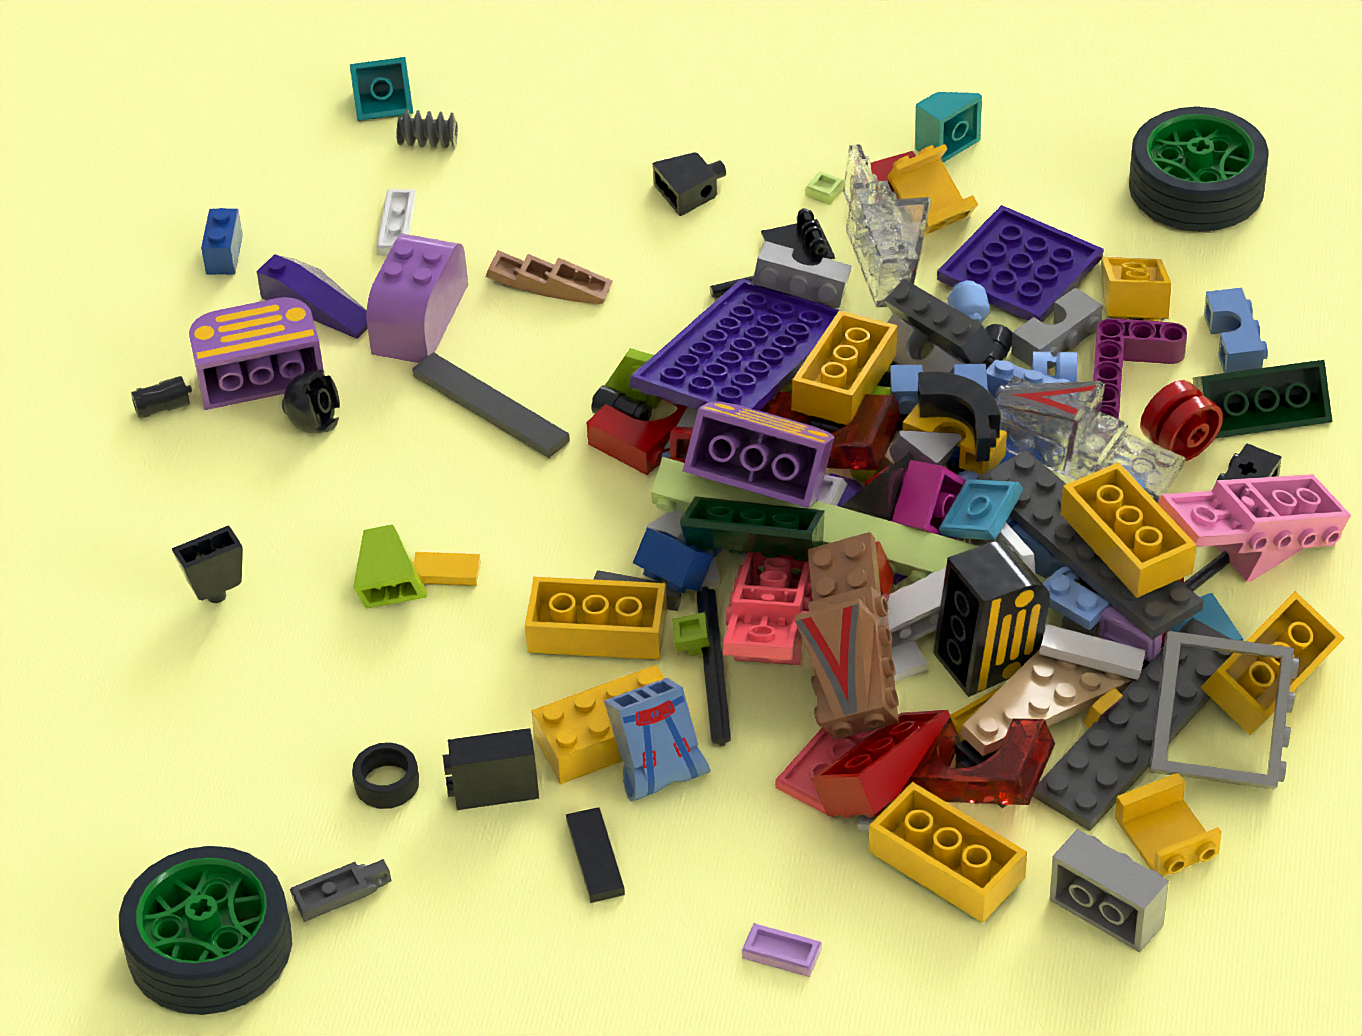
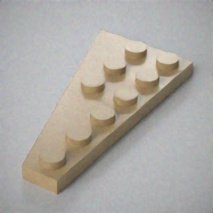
(1038, 690)

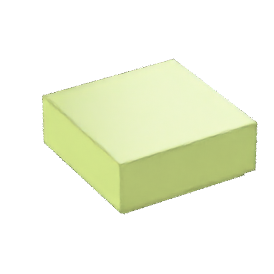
(824, 187)

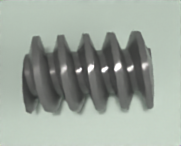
(427, 129)

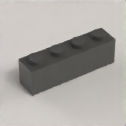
(941, 322)

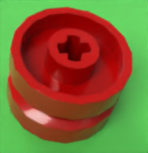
(1181, 419)

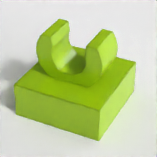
(691, 633)

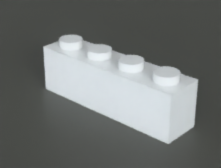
(915, 608)

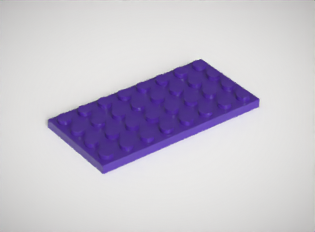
(736, 349)

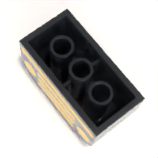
(989, 616)

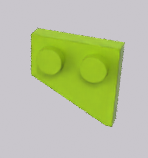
(621, 376)

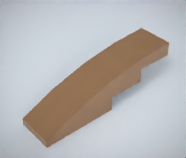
(555, 280)

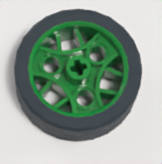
(1198, 168)
(187, 934)

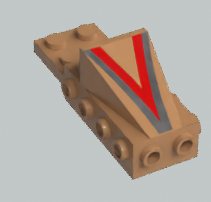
(849, 639)

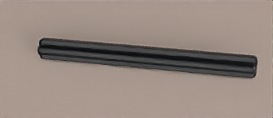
(714, 670)

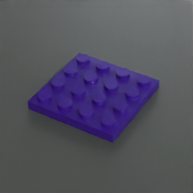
(1021, 263)

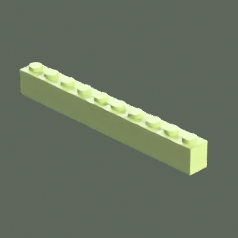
(906, 548)

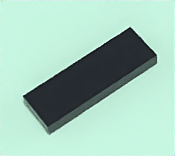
(595, 854)

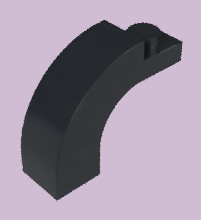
(963, 400)

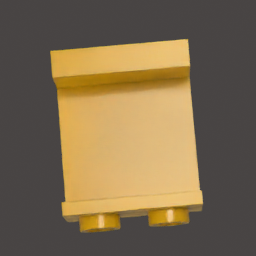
(928, 177)
(1165, 826)

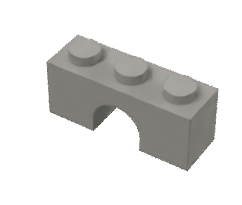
(819, 283)
(1074, 320)
(909, 346)

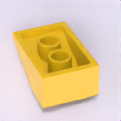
(1135, 288)

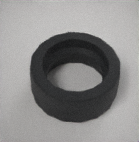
(385, 795)

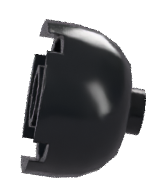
(311, 402)

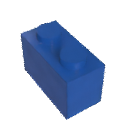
(222, 241)
(673, 560)

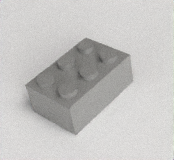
(1108, 890)

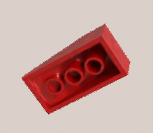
(878, 766)

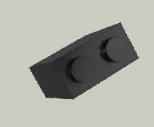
(491, 769)

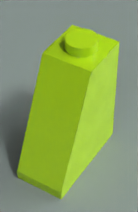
(386, 569)

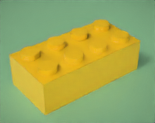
(844, 367)
(1128, 529)
(596, 618)
(1248, 683)
(577, 729)
(947, 852)

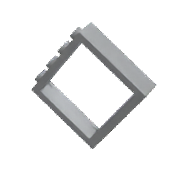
(1283, 704)

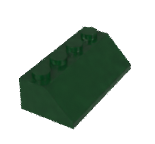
(1269, 397)
(752, 527)

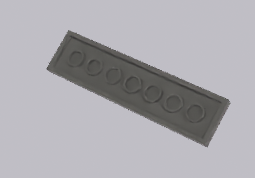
(1040, 516)
(1119, 744)

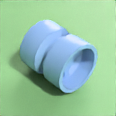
(1064, 364)

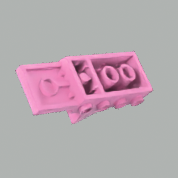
(1259, 519)

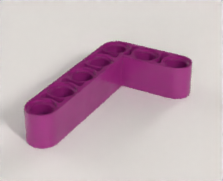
(1136, 342)

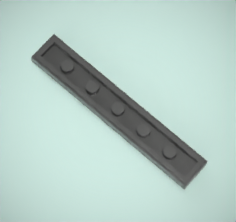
(491, 405)

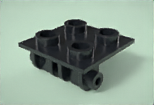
(804, 237)

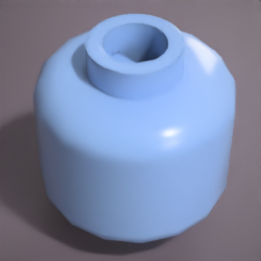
(970, 300)

